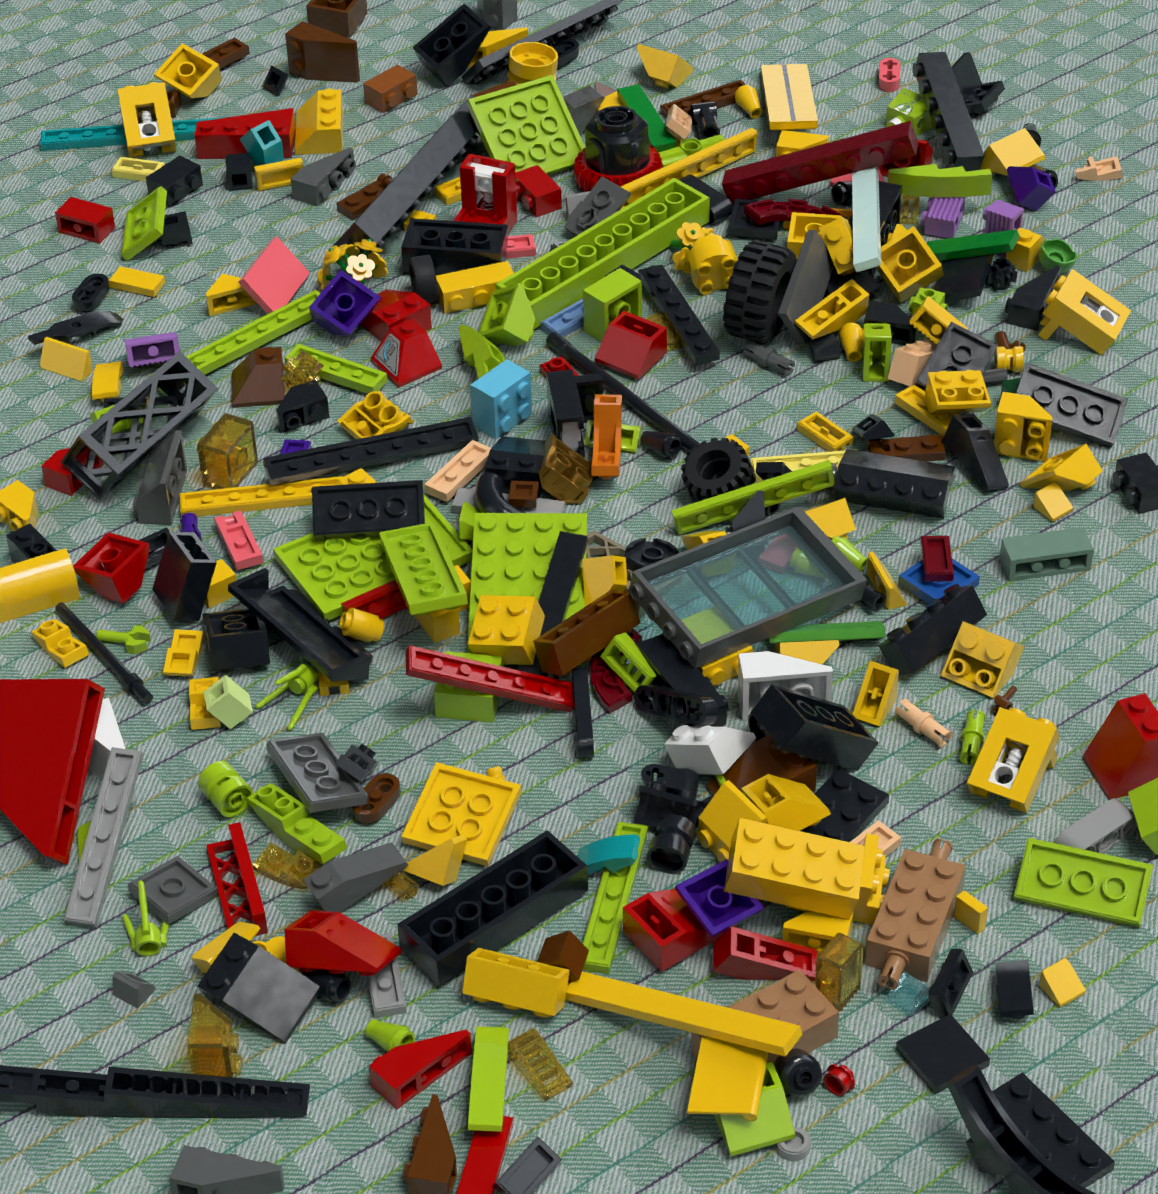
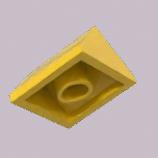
(1014, 150)

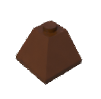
(259, 378)

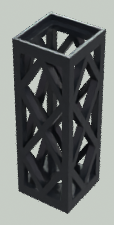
(170, 379)

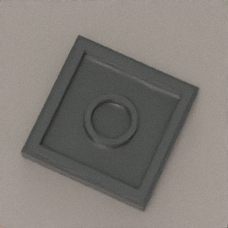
(174, 889)

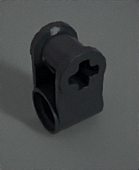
(674, 778)

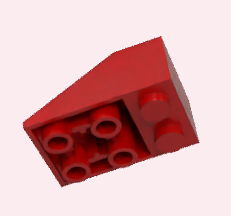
(664, 928)
(336, 944)

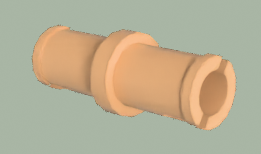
(923, 723)

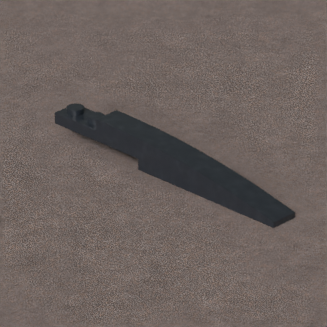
(151, 1094)

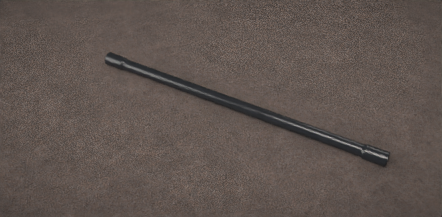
(566, 349)

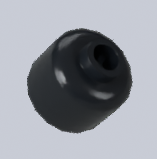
(798, 1072)

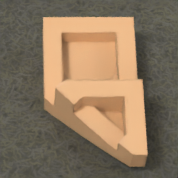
(1100, 170)

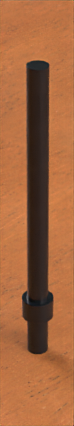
(130, 681)

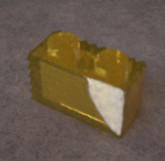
(839, 970)

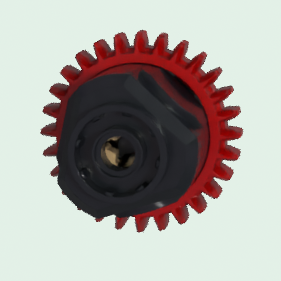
(615, 149)

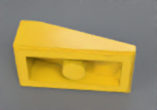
(206, 955)

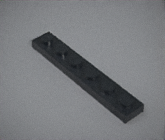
(679, 315)

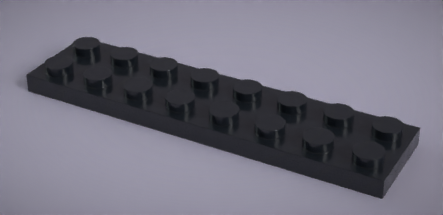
(563, 29)

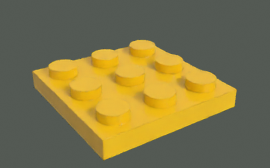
(461, 804)

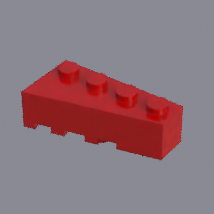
(222, 135)

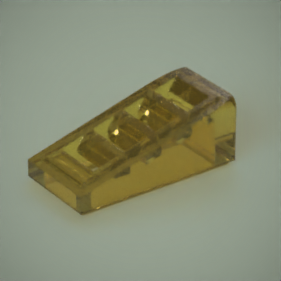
(527, 1047)

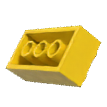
(794, 868)

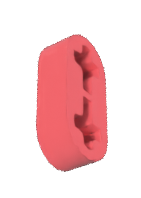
(889, 74)

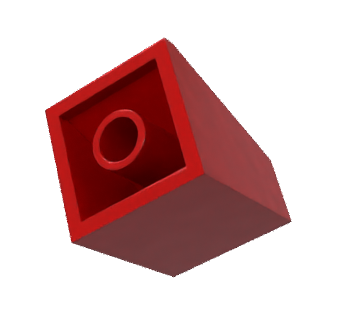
(1125, 747)

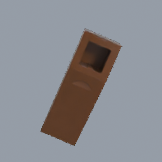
(434, 1159)

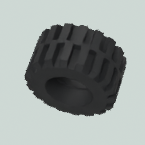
(711, 459)

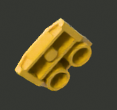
(374, 417)

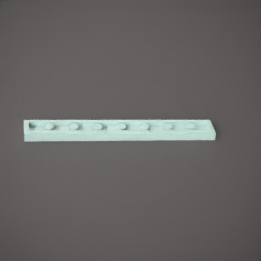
(866, 219)

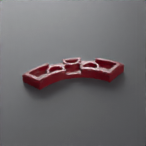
(770, 211)
(607, 685)

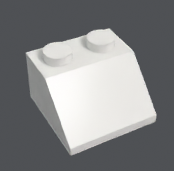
(707, 748)

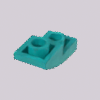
(610, 852)

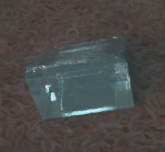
(910, 994)

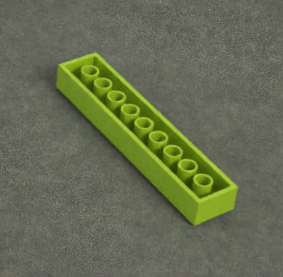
(620, 239)

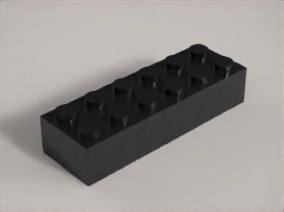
(493, 907)

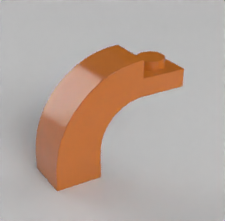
(607, 436)

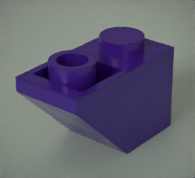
(1030, 186)

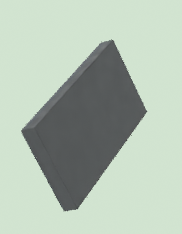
(806, 283)
(312, 772)

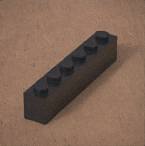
(948, 111)

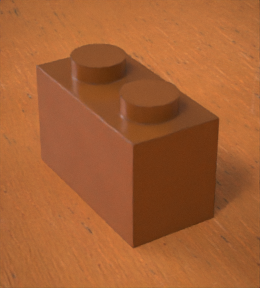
(390, 88)

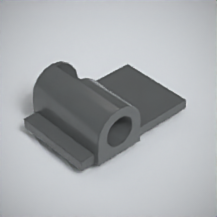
(599, 204)

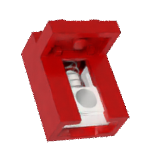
(488, 191)

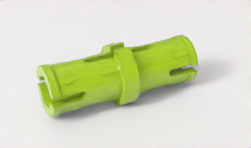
(972, 737)

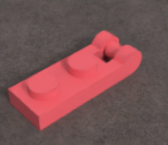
(238, 540)

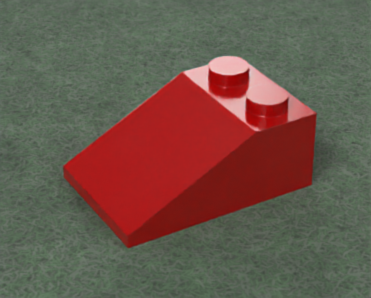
(394, 309)

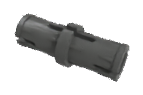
(769, 358)

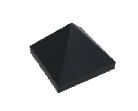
(275, 80)

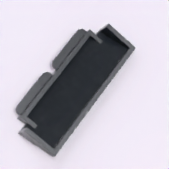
(303, 627)

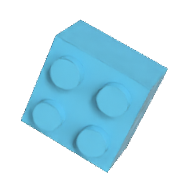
(501, 399)

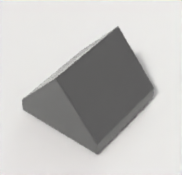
(131, 988)

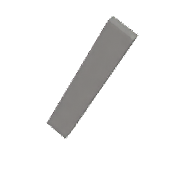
(103, 837)

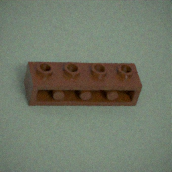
(586, 632)

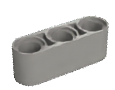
(1100, 828)

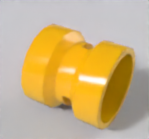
(1009, 359)

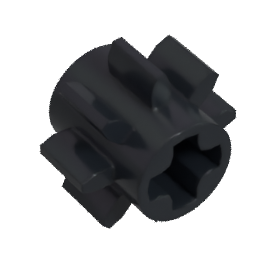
(1001, 274)

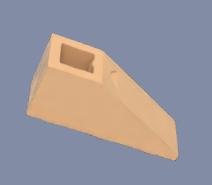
(910, 361)

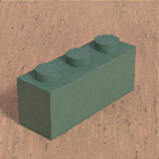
(1046, 554)

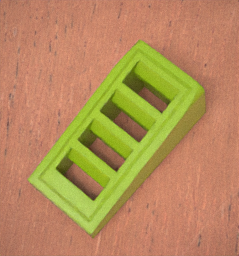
(618, 664)

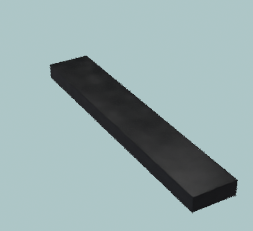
(559, 586)

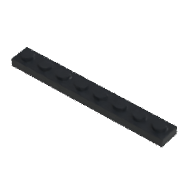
(369, 451)

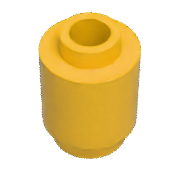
(361, 625)

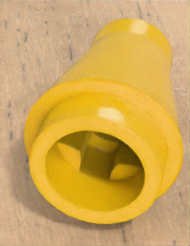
(748, 100)
(852, 341)

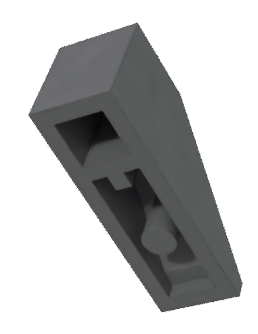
(354, 876)

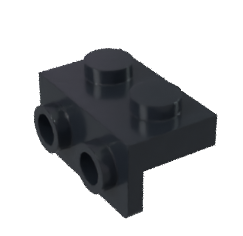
(657, 803)

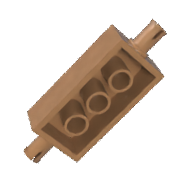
(915, 915)

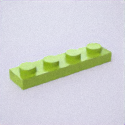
(344, 371)

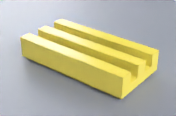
(134, 168)

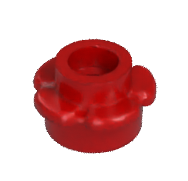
(839, 1079)

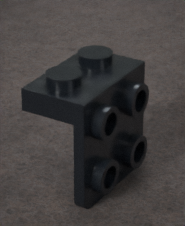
(976, 95)

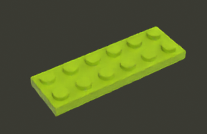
(423, 569)

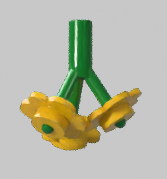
(688, 234)

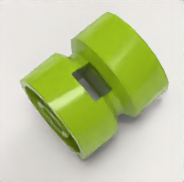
(225, 788)

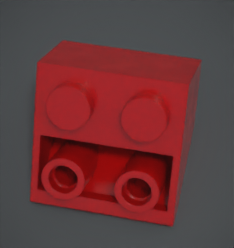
(632, 345)

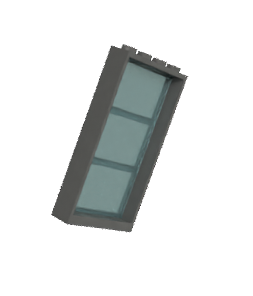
(746, 586)

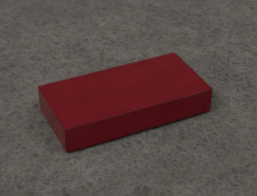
(936, 558)

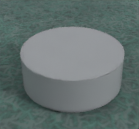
(796, 1148)

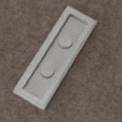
(387, 989)

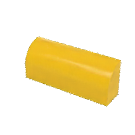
(37, 585)

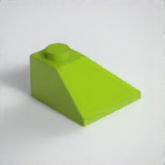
(508, 317)

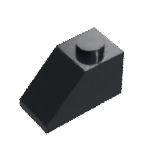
(888, 313)
(750, 513)

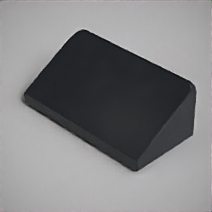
(872, 428)

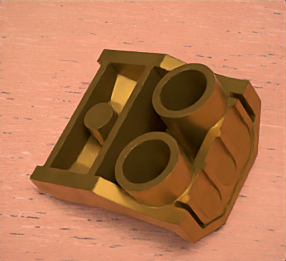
(564, 472)

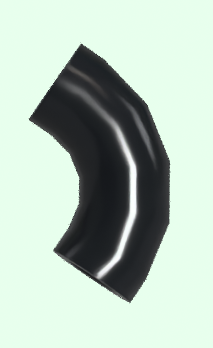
(489, 495)

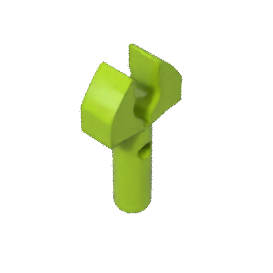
(135, 640)

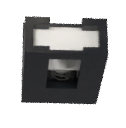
(571, 405)

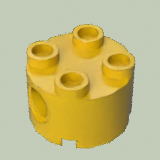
(711, 263)

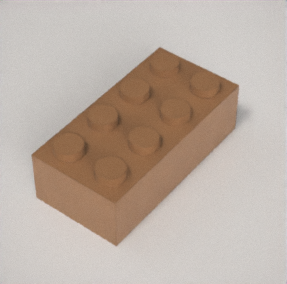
(792, 1001)

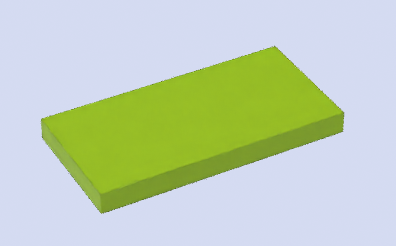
(1083, 882)

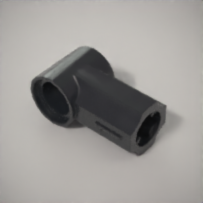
(705, 118)

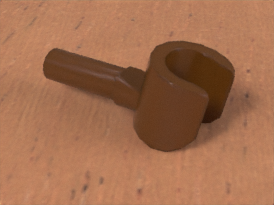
(1003, 701)

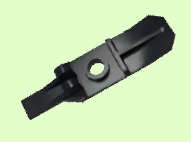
(77, 326)

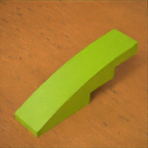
(936, 182)
(488, 1079)

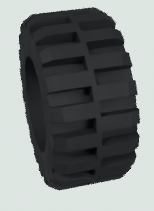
(758, 291)

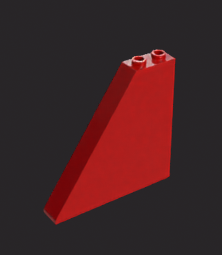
(46, 757)

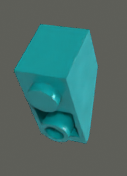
(263, 144)

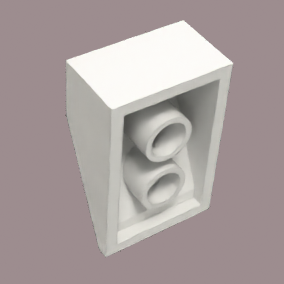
(765, 668)
(106, 737)

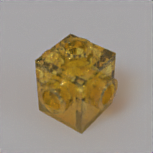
(301, 370)

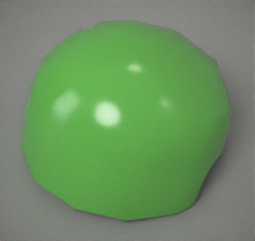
(1057, 253)

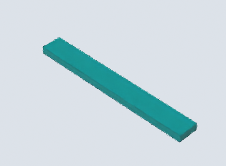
(106, 135)

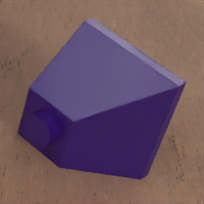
(343, 305)
(713, 906)

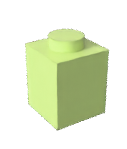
(228, 702)

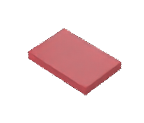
(274, 276)

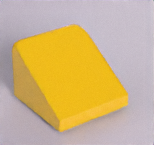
(1052, 502)
(1061, 983)

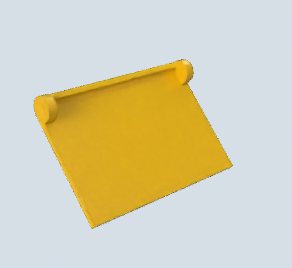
(727, 1079)

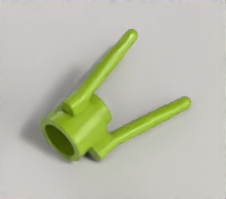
(299, 681)
(148, 938)

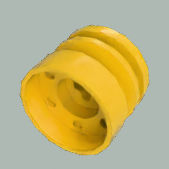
(531, 61)

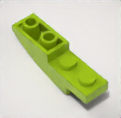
(479, 350)
(294, 826)

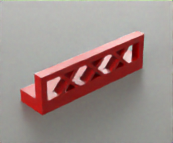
(246, 879)

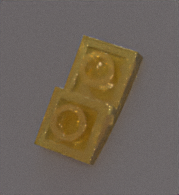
(285, 867)

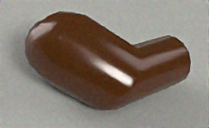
(1002, 341)

